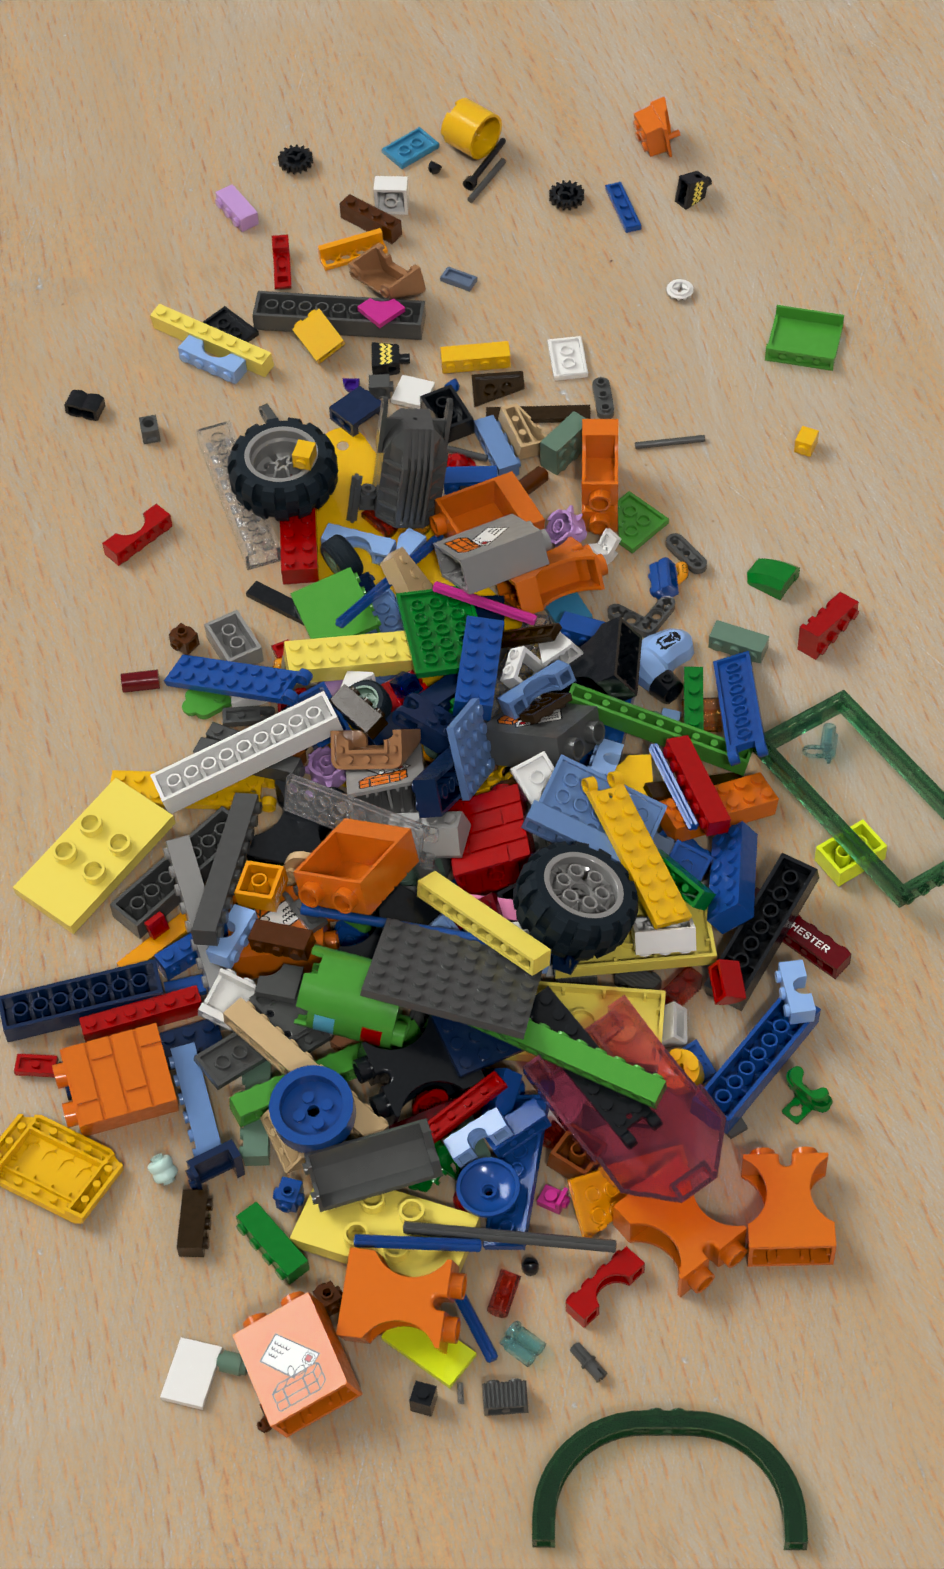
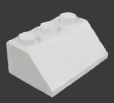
(664, 940)

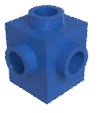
(289, 1195)

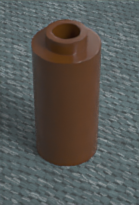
(534, 479)

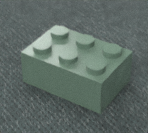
(562, 444)

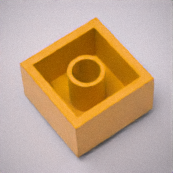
(261, 886)

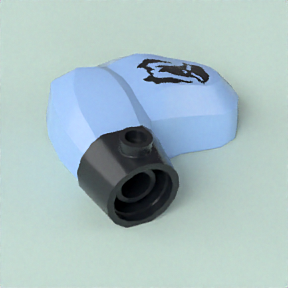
(659, 658)

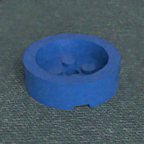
(307, 1089)

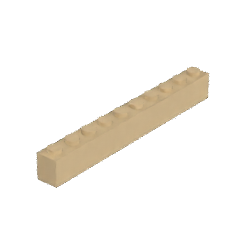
(287, 1056)

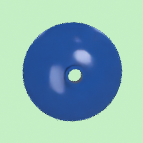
(484, 1176)

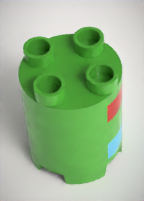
(337, 1008)

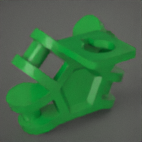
(810, 1099)
(445, 1161)

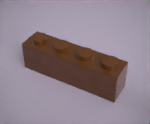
(370, 218)

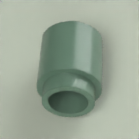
(231, 1363)

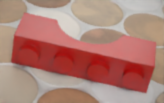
(122, 547)
(623, 1268)

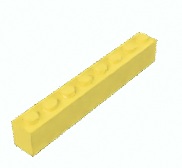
(214, 340)
(484, 923)

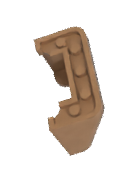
(386, 277)
(352, 751)

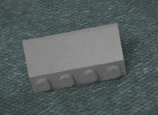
(452, 833)

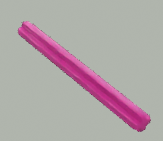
(485, 603)

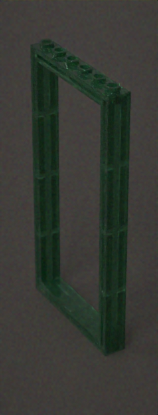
(828, 818)

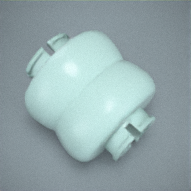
(162, 1169)

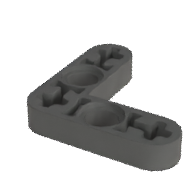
(644, 622)

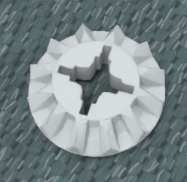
(675, 285)

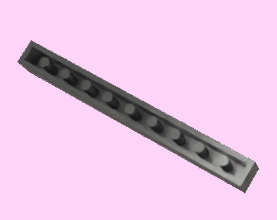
(226, 869)

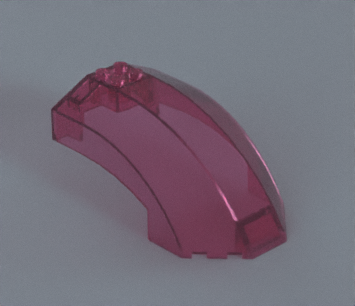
(665, 1162)

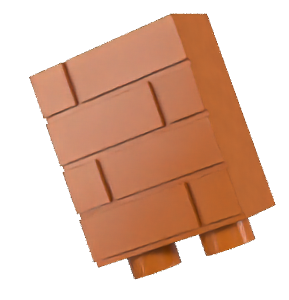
(483, 504)
(356, 866)
(116, 1080)

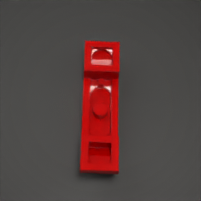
(281, 261)

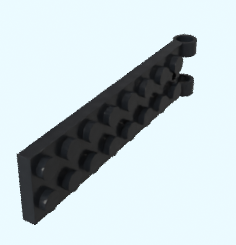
(608, 1103)

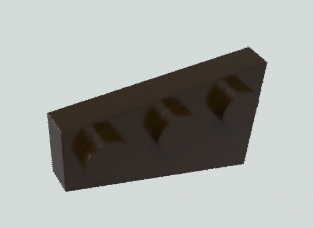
(495, 385)
(545, 706)

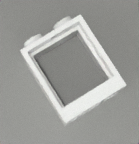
(513, 665)

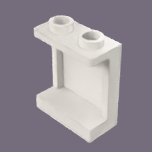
(224, 993)

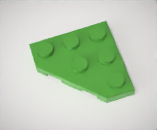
(637, 521)

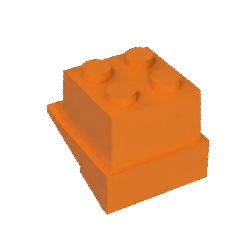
(654, 128)

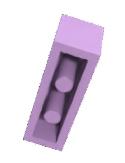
(236, 208)

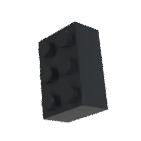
(462, 421)

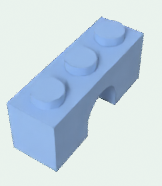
(606, 756)
(229, 948)
(798, 1006)
(462, 1143)

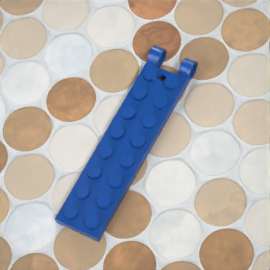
(237, 679)
(739, 706)
(526, 1163)

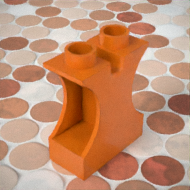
(600, 474)
(569, 571)
(790, 1225)
(683, 1234)
(382, 1300)

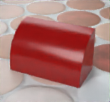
(726, 982)

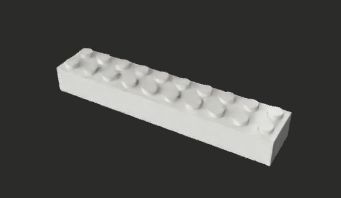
(246, 752)

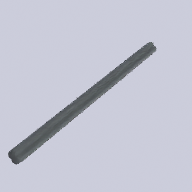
(509, 1236)

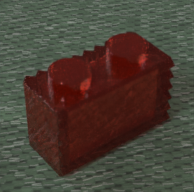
(683, 986)

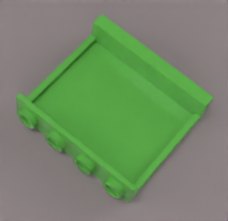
(804, 337)
(327, 600)

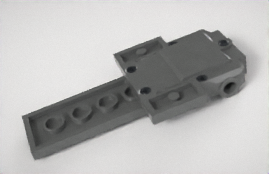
(235, 1057)

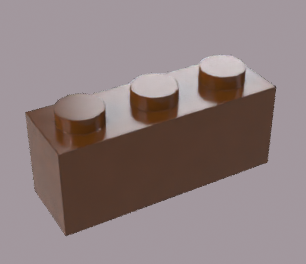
(281, 940)

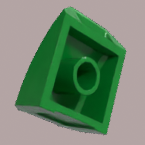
(772, 576)

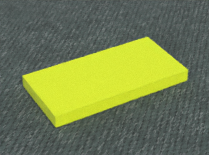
(420, 1350)

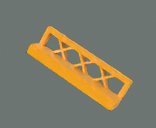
(349, 246)

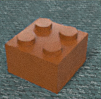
(569, 1159)

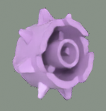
(565, 524)
(322, 770)

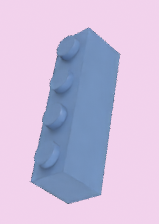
(496, 445)

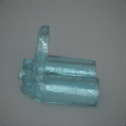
(828, 744)
(522, 1344)

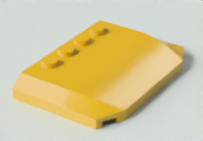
(56, 1167)

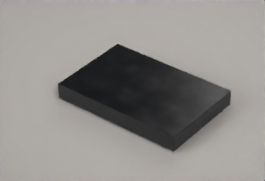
(232, 324)

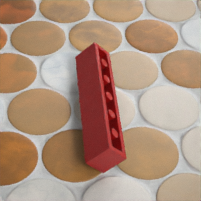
(697, 785)
(158, 1009)

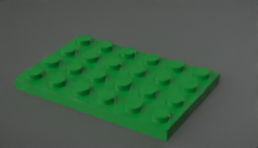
(433, 630)

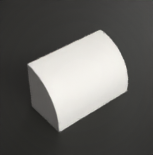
(674, 1026)

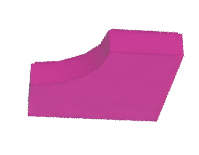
(381, 312)

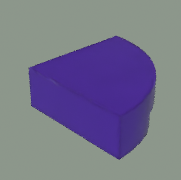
(351, 383)

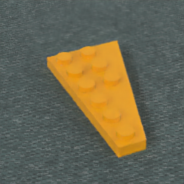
(593, 1201)

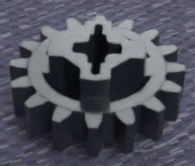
(295, 159)
(566, 195)

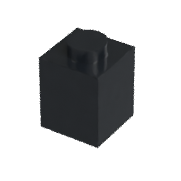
(423, 1398)

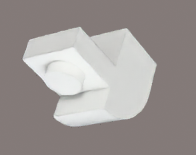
(607, 545)

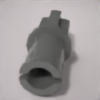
(588, 1362)

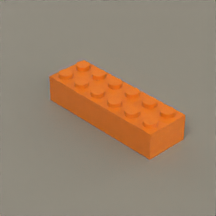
(744, 799)

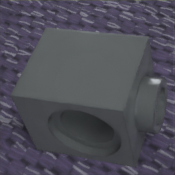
(380, 385)
(149, 429)

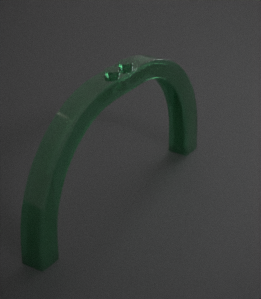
(670, 1423)

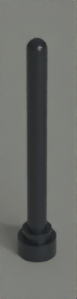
(471, 181)

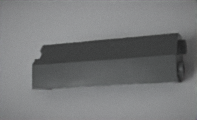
(372, 1165)

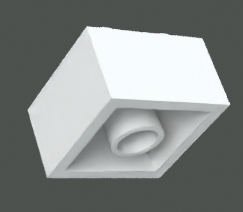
(392, 194)

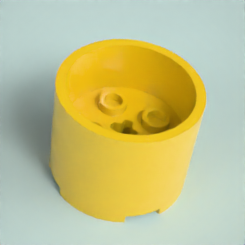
(471, 128)

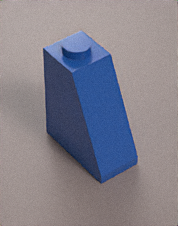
(506, 1099)

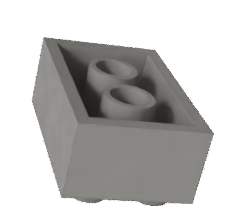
(233, 639)

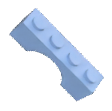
(229, 367)
(375, 545)

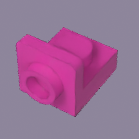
(554, 1199)

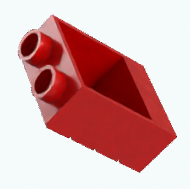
(496, 842)

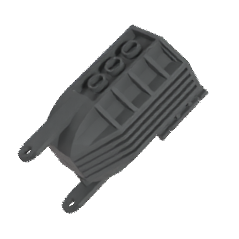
(407, 467)

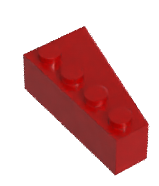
(827, 625)

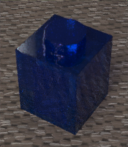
(405, 684)

